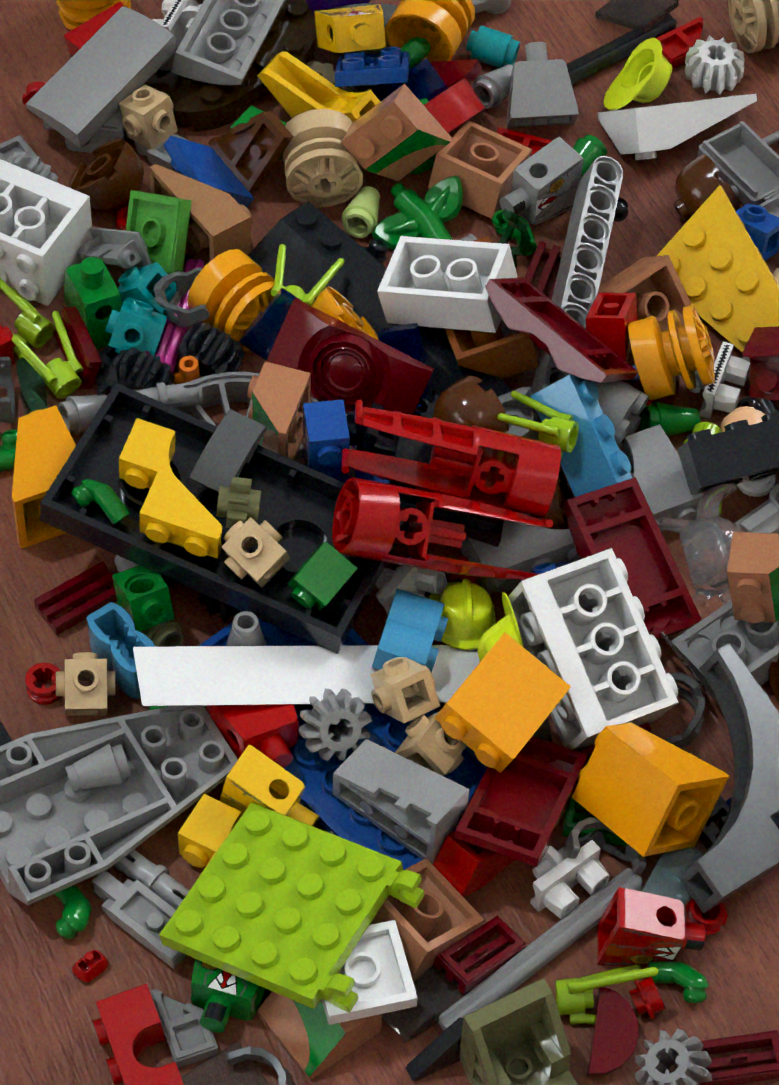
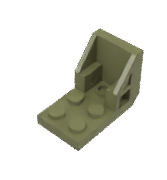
(517, 1041)

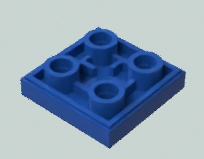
(374, 68)
(204, 165)

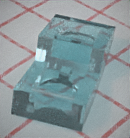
(665, 879)

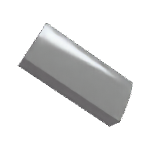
(225, 40)
(102, 75)
(752, 642)

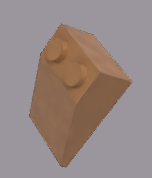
(215, 216)

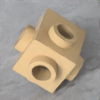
(148, 116)
(264, 561)
(404, 689)
(81, 699)
(431, 746)

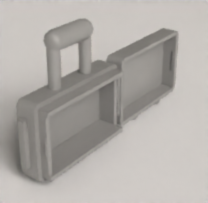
(747, 165)

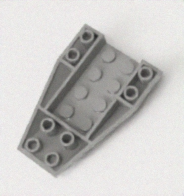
(66, 835)

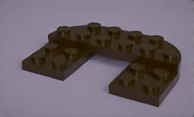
(215, 105)

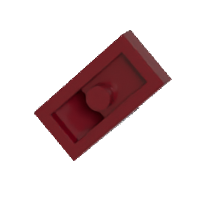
(763, 354)

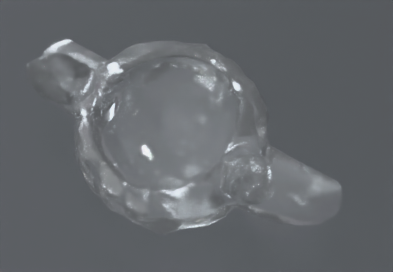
(707, 545)

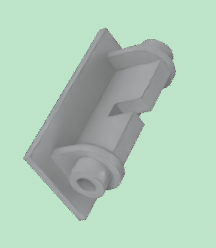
(116, 247)

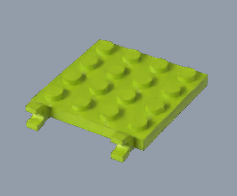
(287, 906)

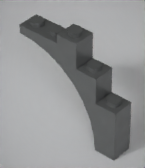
(749, 837)

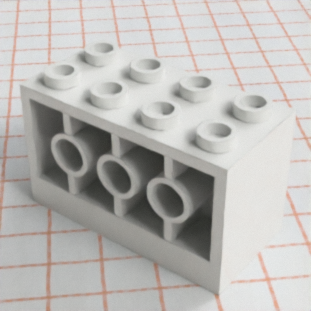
(39, 232)
(594, 639)

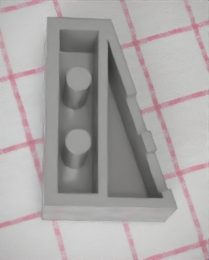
(401, 797)

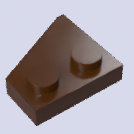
(253, 148)

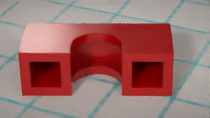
(129, 1027)

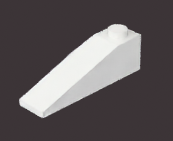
(666, 125)

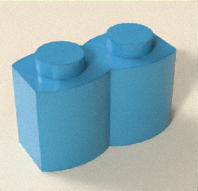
(411, 630)
(113, 638)

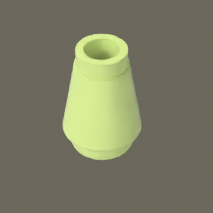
(362, 213)

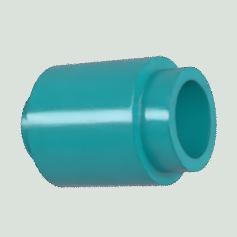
(493, 47)

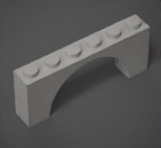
(525, 546)

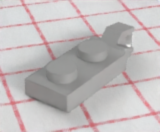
(137, 912)

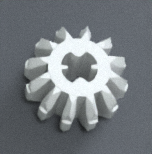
(714, 65)

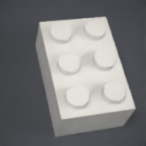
(444, 283)

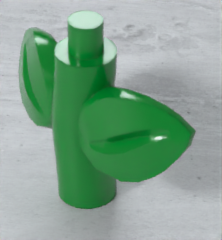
(421, 216)

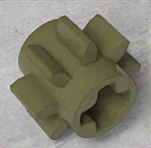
(238, 501)

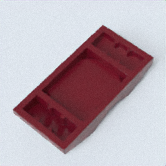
(556, 332)
(348, 362)
(623, 521)
(523, 804)

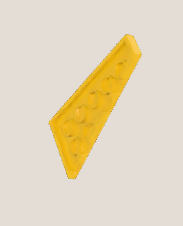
(724, 271)

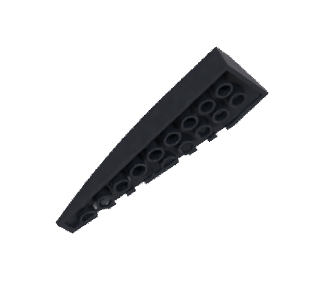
(314, 246)

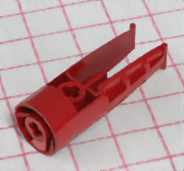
(521, 474)
(370, 517)

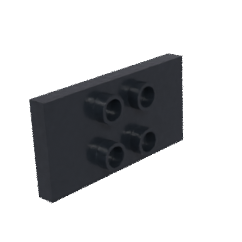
(293, 501)

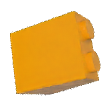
(40, 455)
(502, 703)
(648, 789)

